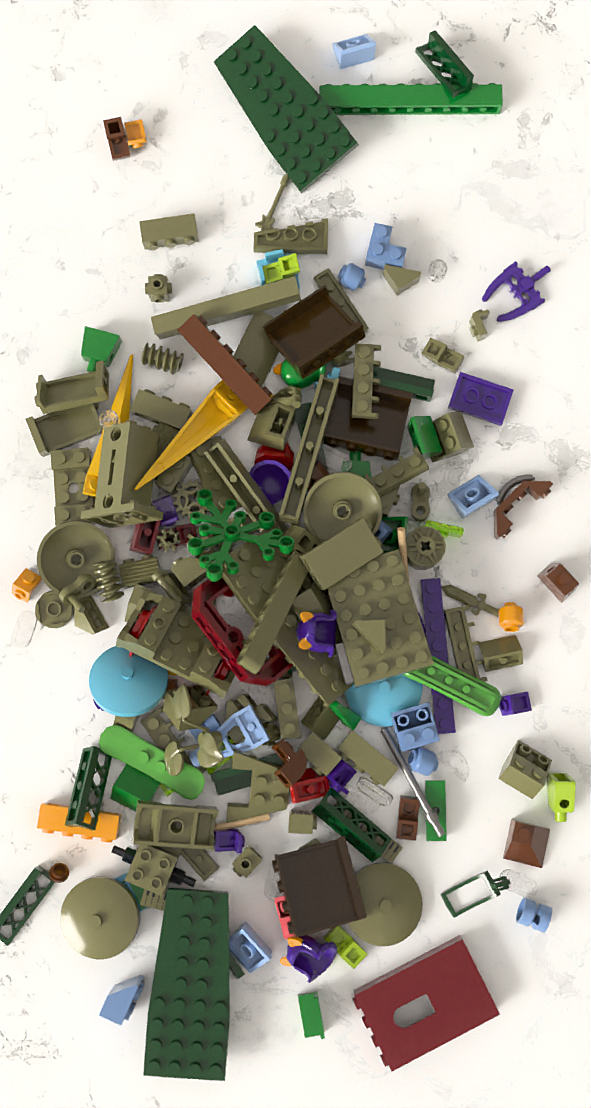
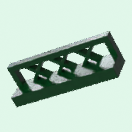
(450, 63)
(83, 783)
(362, 841)
(8, 911)

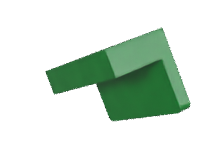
(311, 1015)

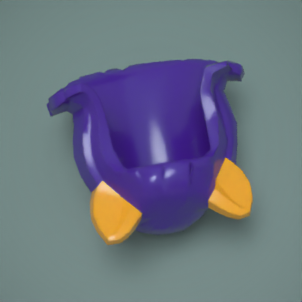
(317, 632)
(309, 956)

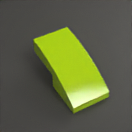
(284, 268)
(346, 946)

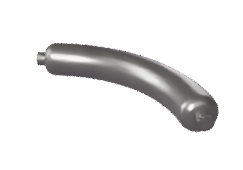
(511, 483)

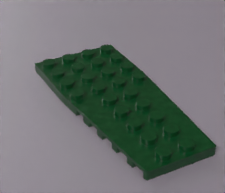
(284, 109)
(190, 989)

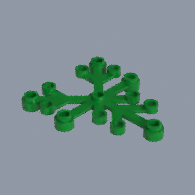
(232, 533)

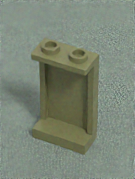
(73, 390)
(64, 428)
(342, 554)

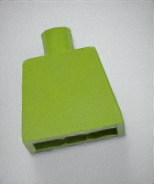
(561, 795)

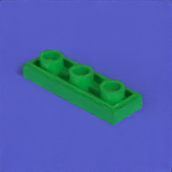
(436, 797)

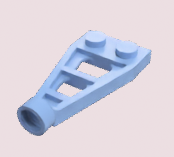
(250, 727)

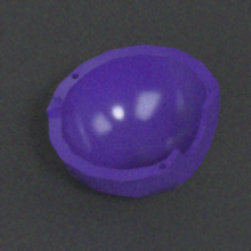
(271, 478)

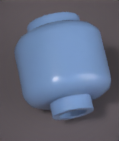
(351, 276)
(423, 761)

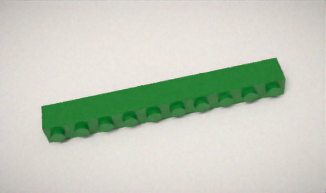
(411, 99)

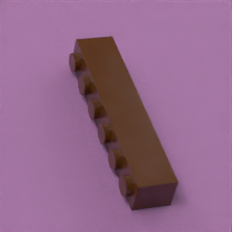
(222, 361)

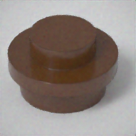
(59, 872)

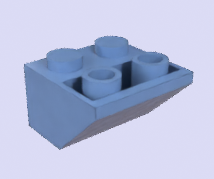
(414, 727)
(119, 1001)

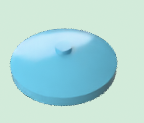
(126, 684)
(379, 699)

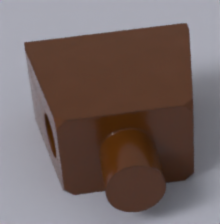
(558, 580)

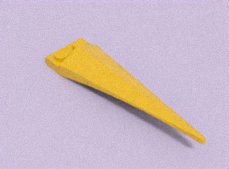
(121, 406)
(214, 414)

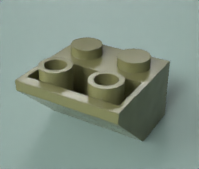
(273, 426)
(452, 435)
(201, 707)
(525, 769)

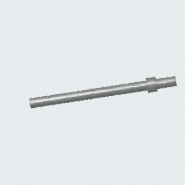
(431, 817)

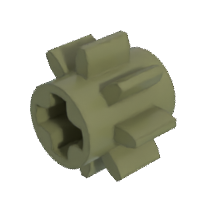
(169, 534)
(273, 732)

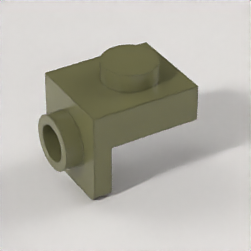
(476, 325)

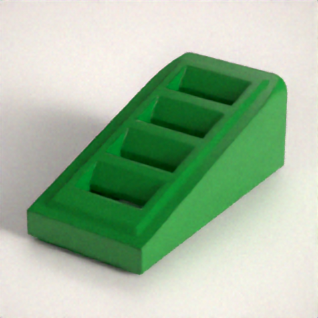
(345, 715)

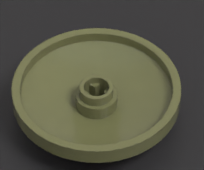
(339, 501)
(70, 552)
(390, 903)
(100, 917)

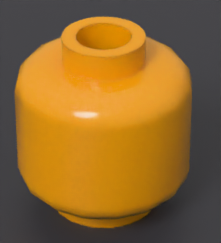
(511, 617)

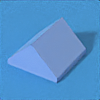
(354, 51)
(472, 496)
(249, 948)

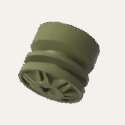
(425, 559)

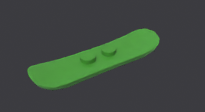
(459, 686)
(149, 759)

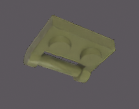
(172, 586)

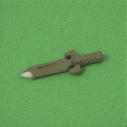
(469, 599)

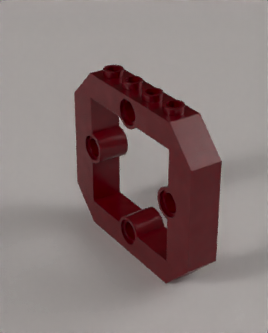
(218, 631)

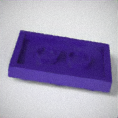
(480, 398)

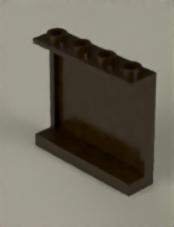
(313, 332)
(369, 436)
(319, 887)

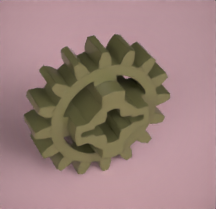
(188, 506)

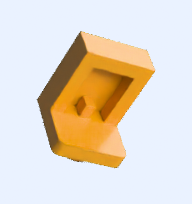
(135, 133)
(25, 585)

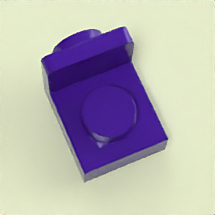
(515, 704)

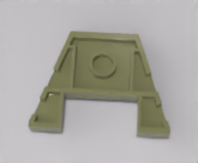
(266, 790)

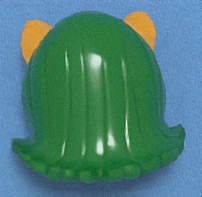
(291, 377)

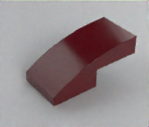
(182, 536)

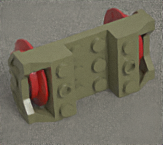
(175, 643)

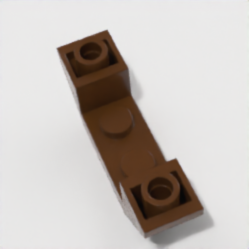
(534, 488)

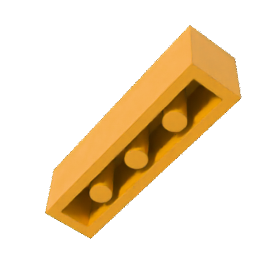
(53, 818)

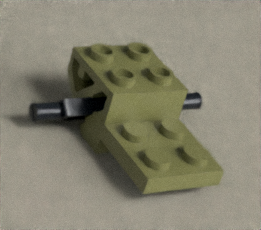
(154, 865)

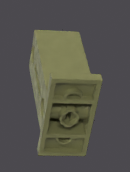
(124, 460)

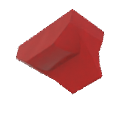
(267, 453)
(309, 786)

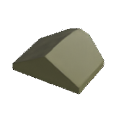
(311, 600)

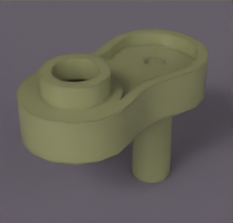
(420, 496)
(72, 592)

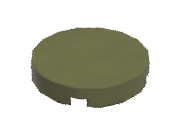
(52, 611)

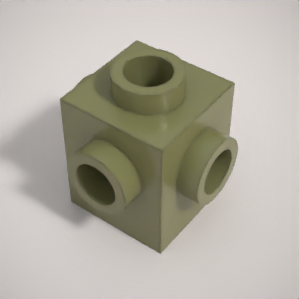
(158, 288)

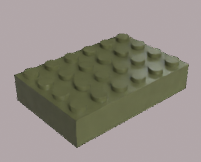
(380, 593)

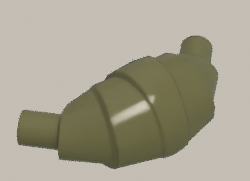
(288, 396)

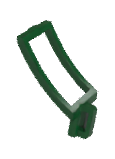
(493, 887)

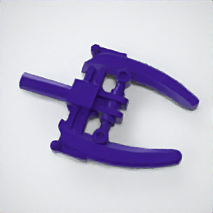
(524, 285)

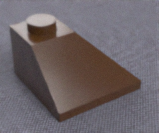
(526, 843)

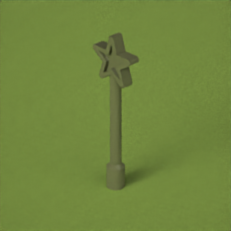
(267, 223)

